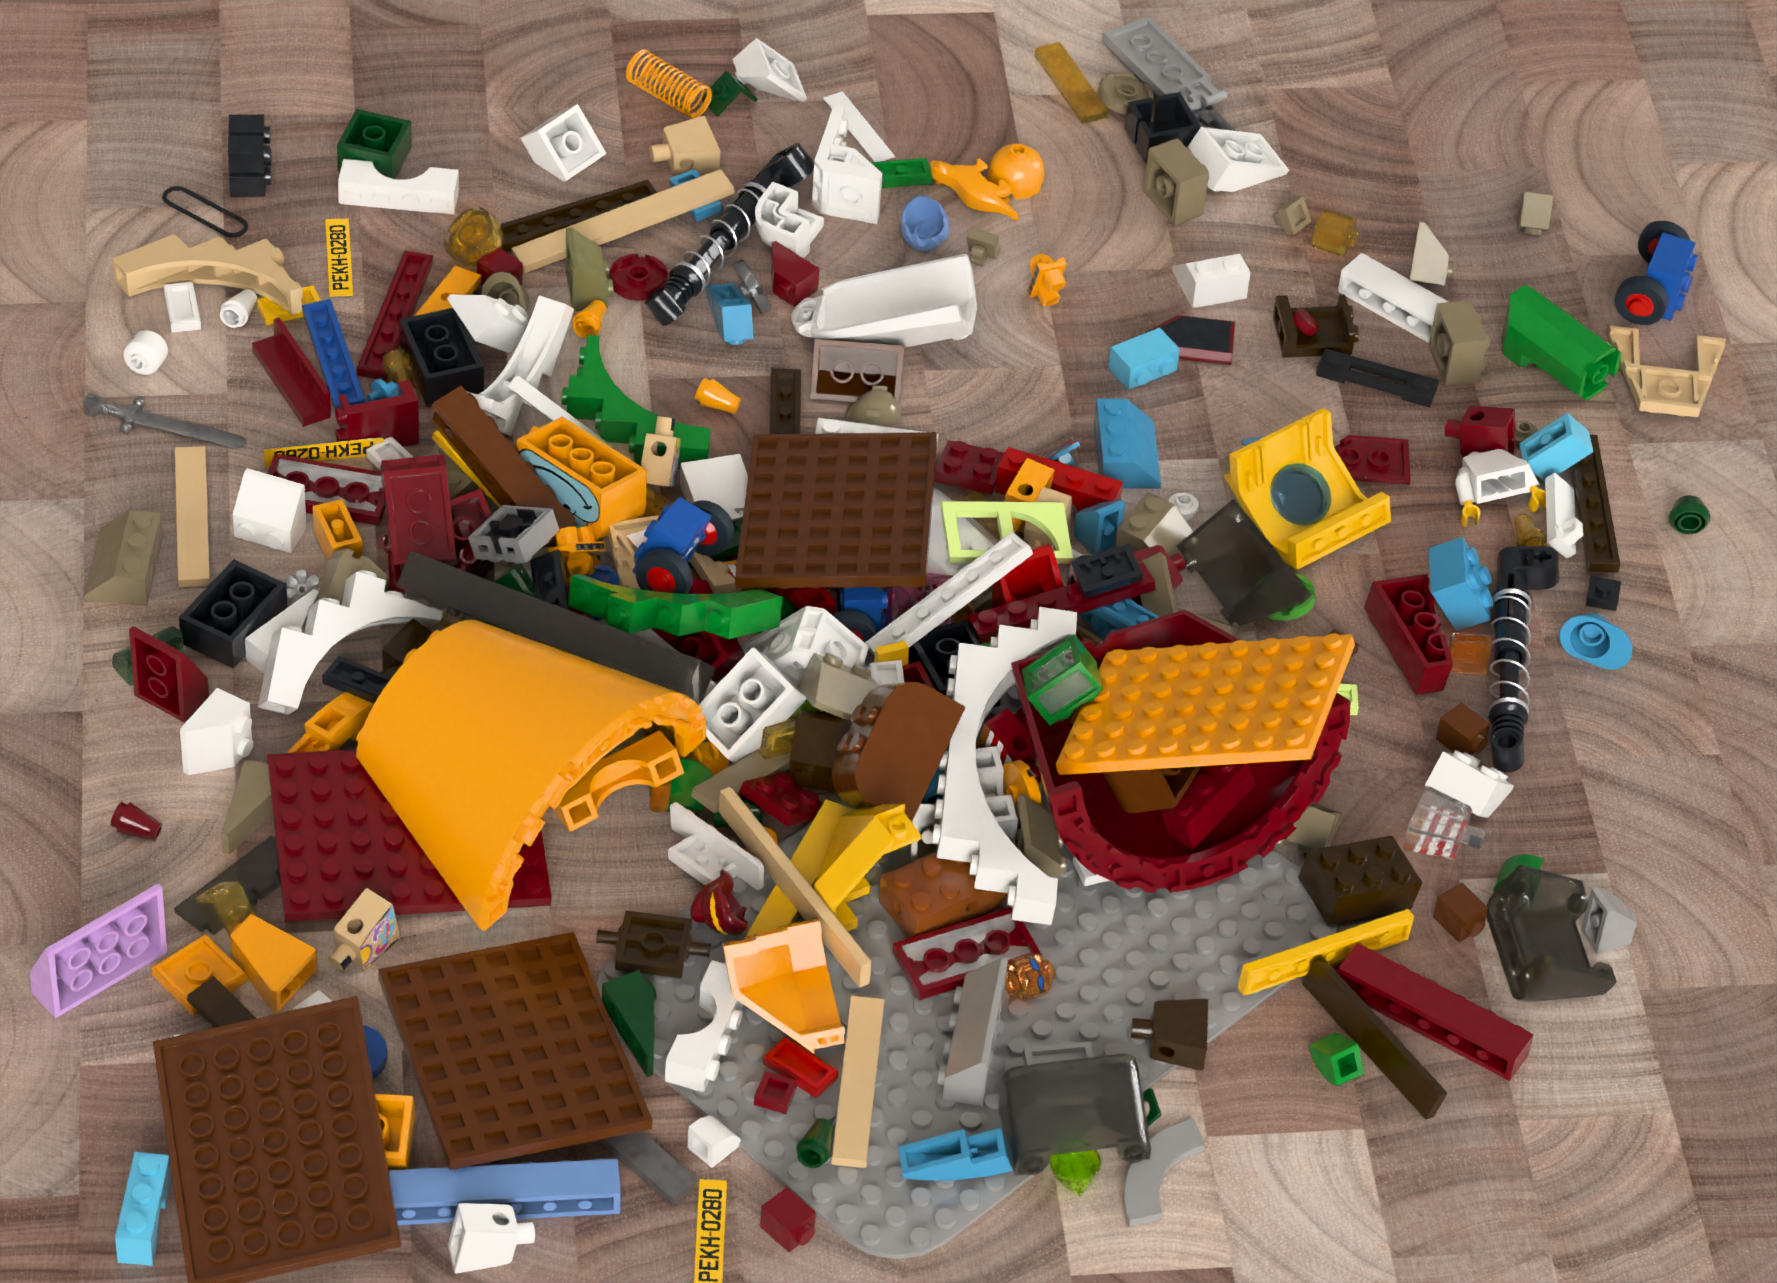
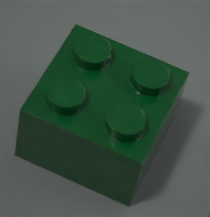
(376, 139)

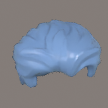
(924, 223)

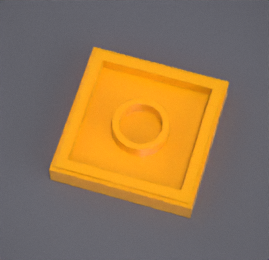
(193, 966)

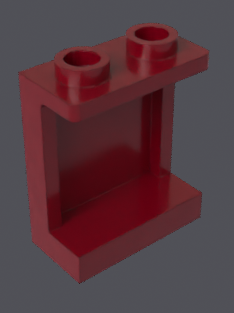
(381, 418)

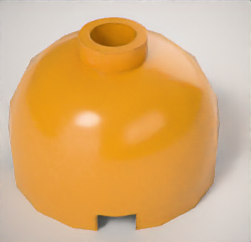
(1018, 167)

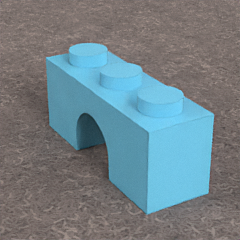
(139, 1217)

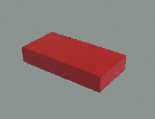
(799, 1064)

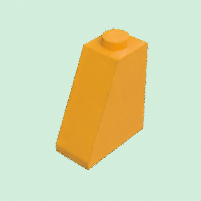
(272, 960)

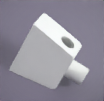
(486, 1236)

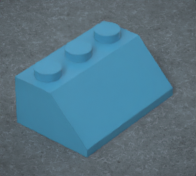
(1126, 444)

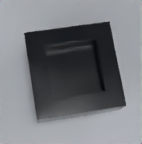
(1603, 593)

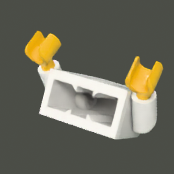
(1493, 477)

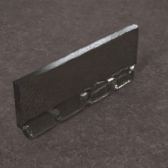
(254, 872)

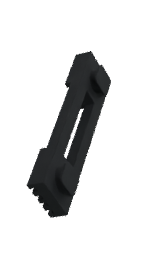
(1337, 367)

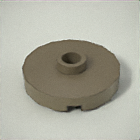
(1120, 89)

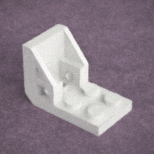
(843, 178)
(807, 633)

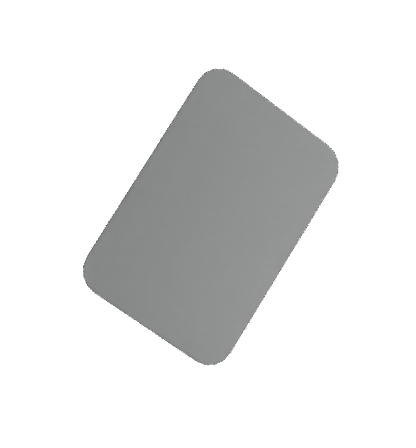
(1111, 963)

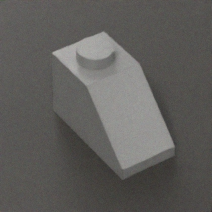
(1607, 921)

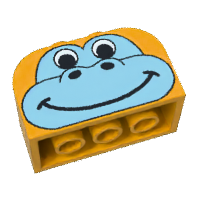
(586, 475)

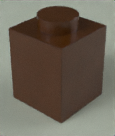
(1463, 730)
(1460, 912)

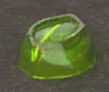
(1076, 1169)

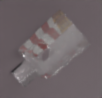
(1441, 826)

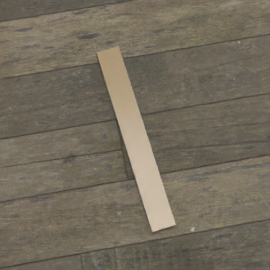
(627, 218)
(795, 886)

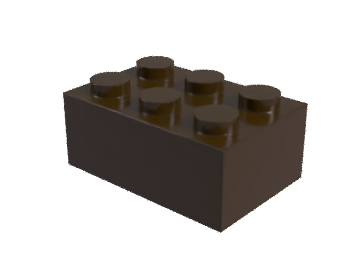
(1360, 879)

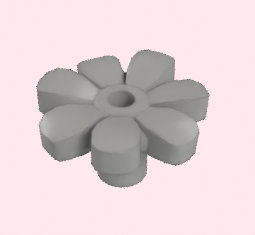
(295, 584)

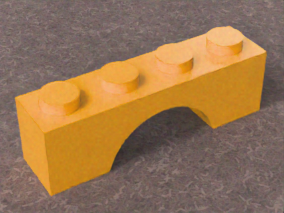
(645, 762)

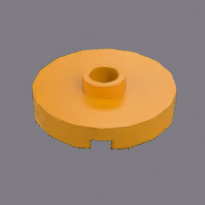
(1017, 782)

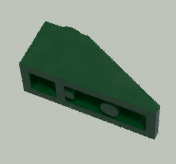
(631, 1010)

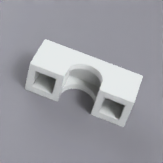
(991, 781)

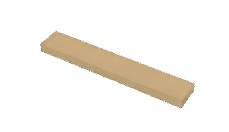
(192, 517)
(858, 1082)

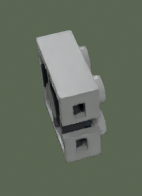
(513, 534)

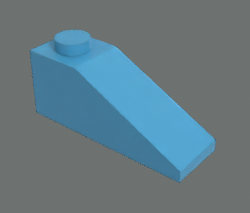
(730, 312)

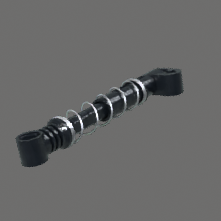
(687, 277)
(1508, 713)

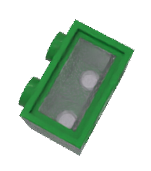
(1062, 680)

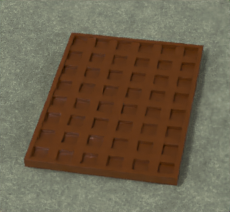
(837, 511)
(513, 1050)

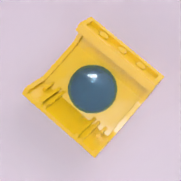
(1303, 492)

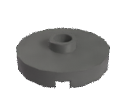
(750, 287)

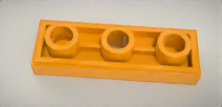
(459, 282)

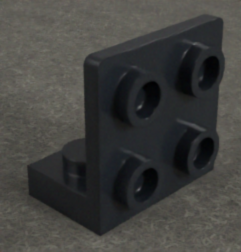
(1104, 571)

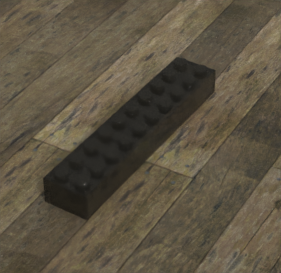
(494, 604)

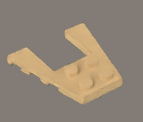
(1664, 388)
(624, 550)

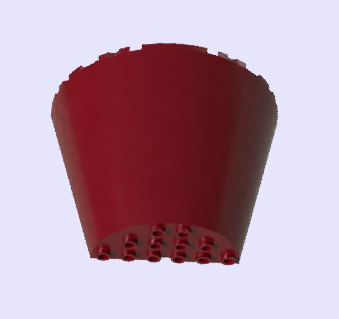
(1136, 846)

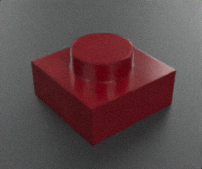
(775, 1092)

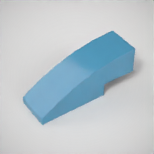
(956, 1156)

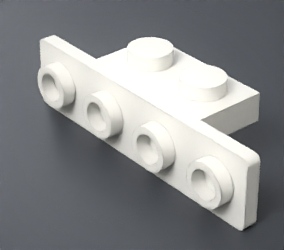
(708, 852)

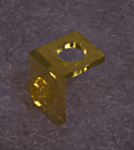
(229, 903)

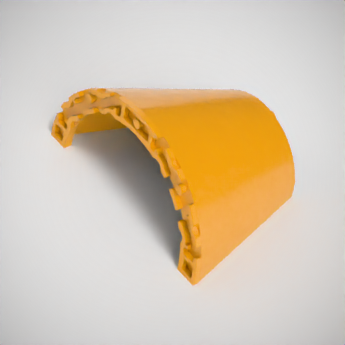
(492, 733)

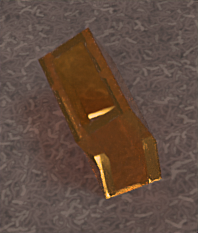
(1470, 652)

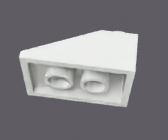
(1235, 158)

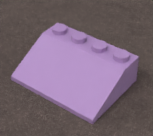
(101, 953)

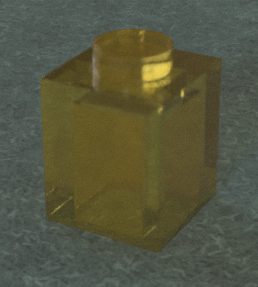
(1335, 232)

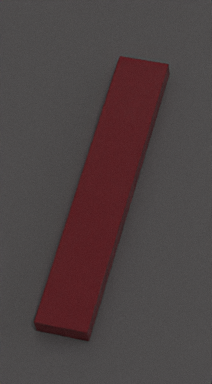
(398, 304)

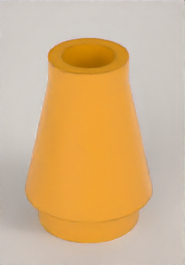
(589, 319)
(716, 396)

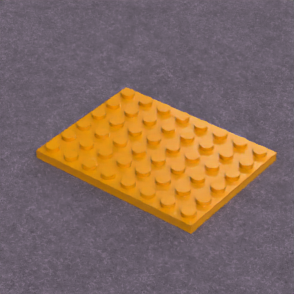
(1208, 705)

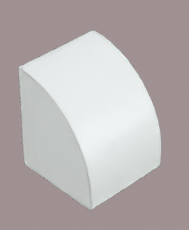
(711, 1140)

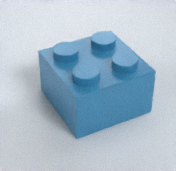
(1460, 583)

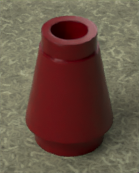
(135, 822)

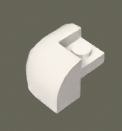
(782, 221)

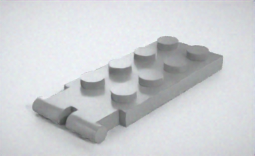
(1162, 63)

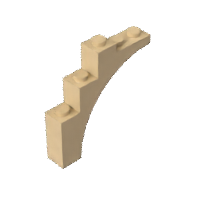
(211, 262)

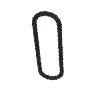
(179, 188)

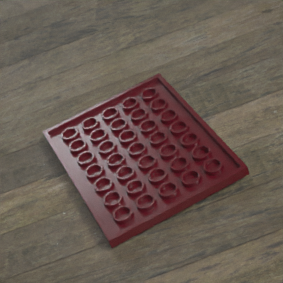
(345, 837)

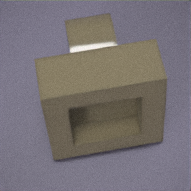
(1292, 215)
(982, 245)

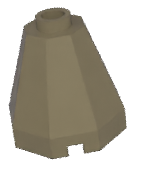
(342, 566)

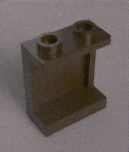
(1335, 329)

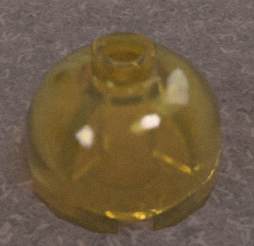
(473, 236)

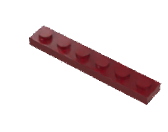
(1066, 598)

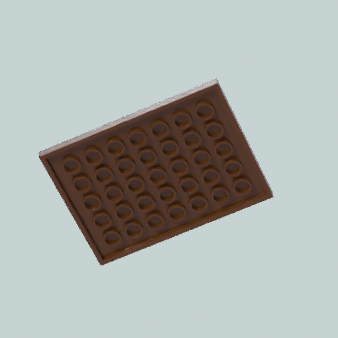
(276, 1144)

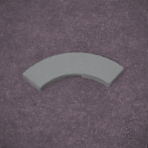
(1145, 1177)

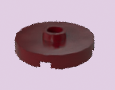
(637, 276)

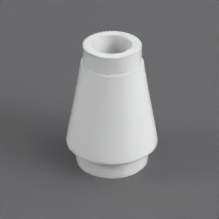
(238, 308)

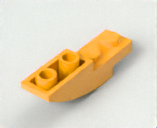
(334, 724)

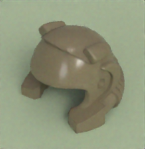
(875, 408)

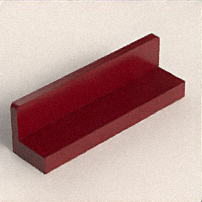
(293, 375)

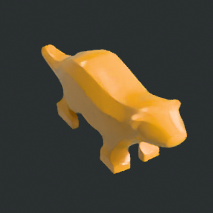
(974, 187)

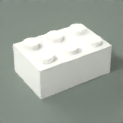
(747, 701)

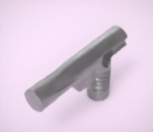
(1210, 115)

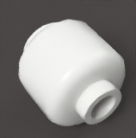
(145, 352)

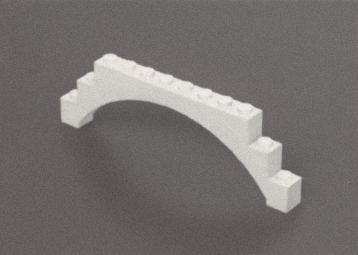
(966, 822)

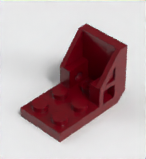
(418, 508)

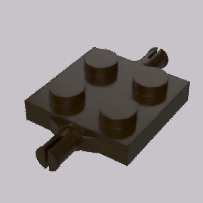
(653, 944)

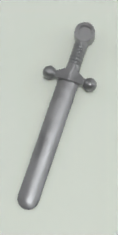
(132, 414)

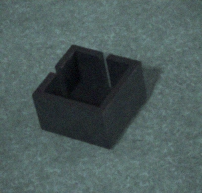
(1171, 121)
(249, 155)

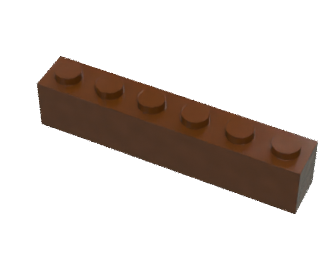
(493, 456)

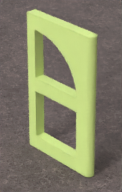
(1045, 515)

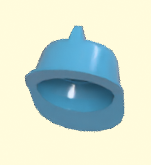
(1596, 641)

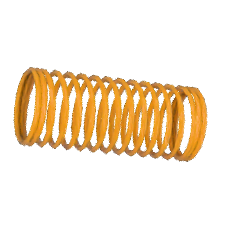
(690, 95)

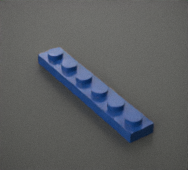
(332, 352)

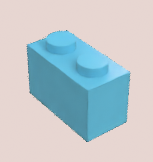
(1143, 358)
(1556, 446)

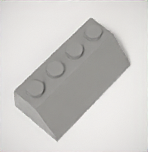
(974, 1034)

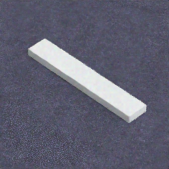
(954, 593)

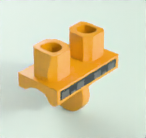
(1046, 278)
(575, 545)

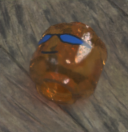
(1029, 977)

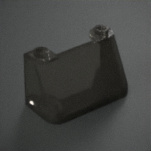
(1242, 567)
(1539, 939)
(1073, 1109)

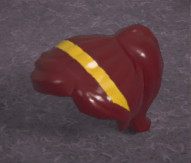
(719, 908)

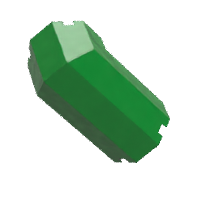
(1557, 343)

